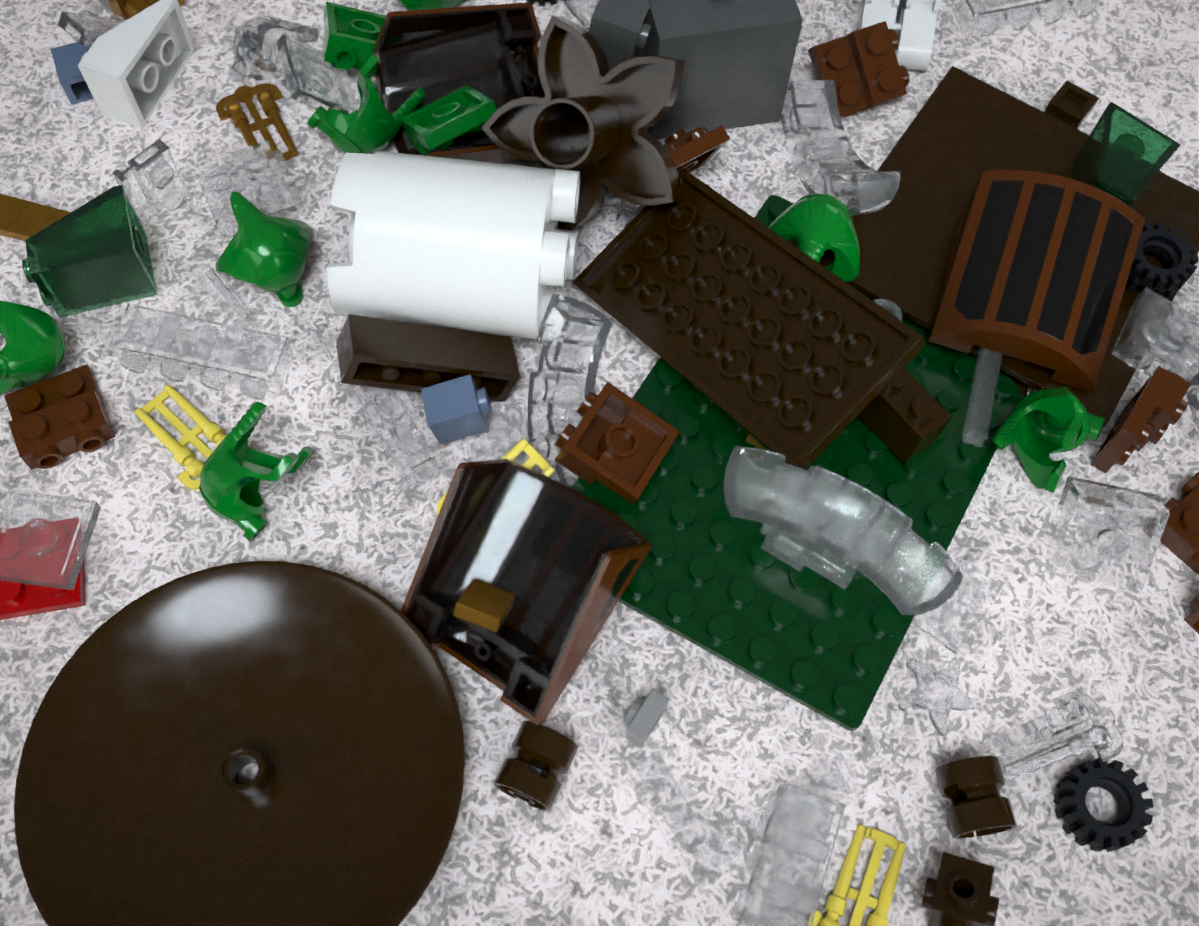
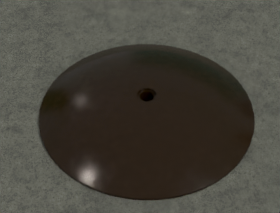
(277, 664)

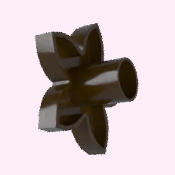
(594, 120)

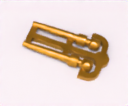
(267, 100)

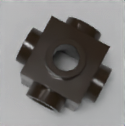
(961, 894)

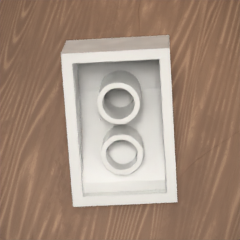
(137, 62)

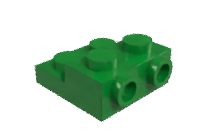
(349, 35)
(447, 118)

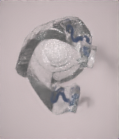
(257, 49)

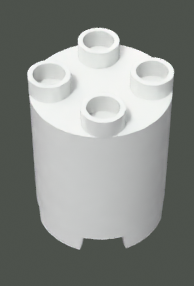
(453, 241)

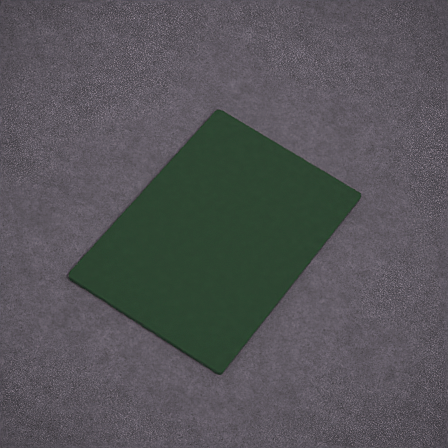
(751, 608)

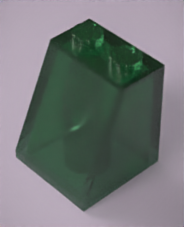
(1123, 155)
(92, 257)

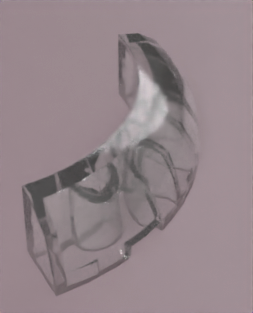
(824, 154)
(567, 372)
(845, 522)

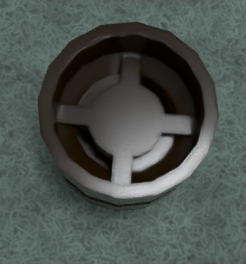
(544, 750)
(975, 797)

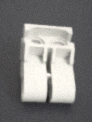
(914, 27)

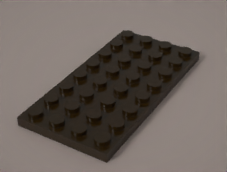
(749, 320)

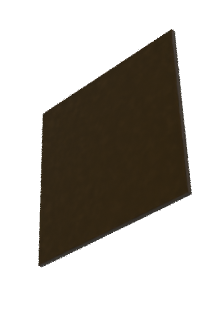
(940, 158)

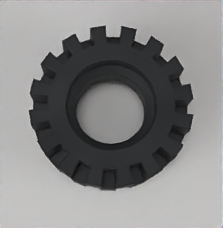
(1170, 252)
(1128, 795)

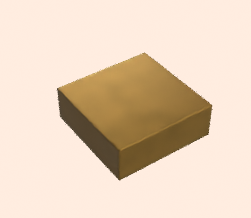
(484, 605)

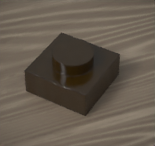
(1071, 104)

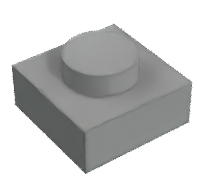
(644, 717)

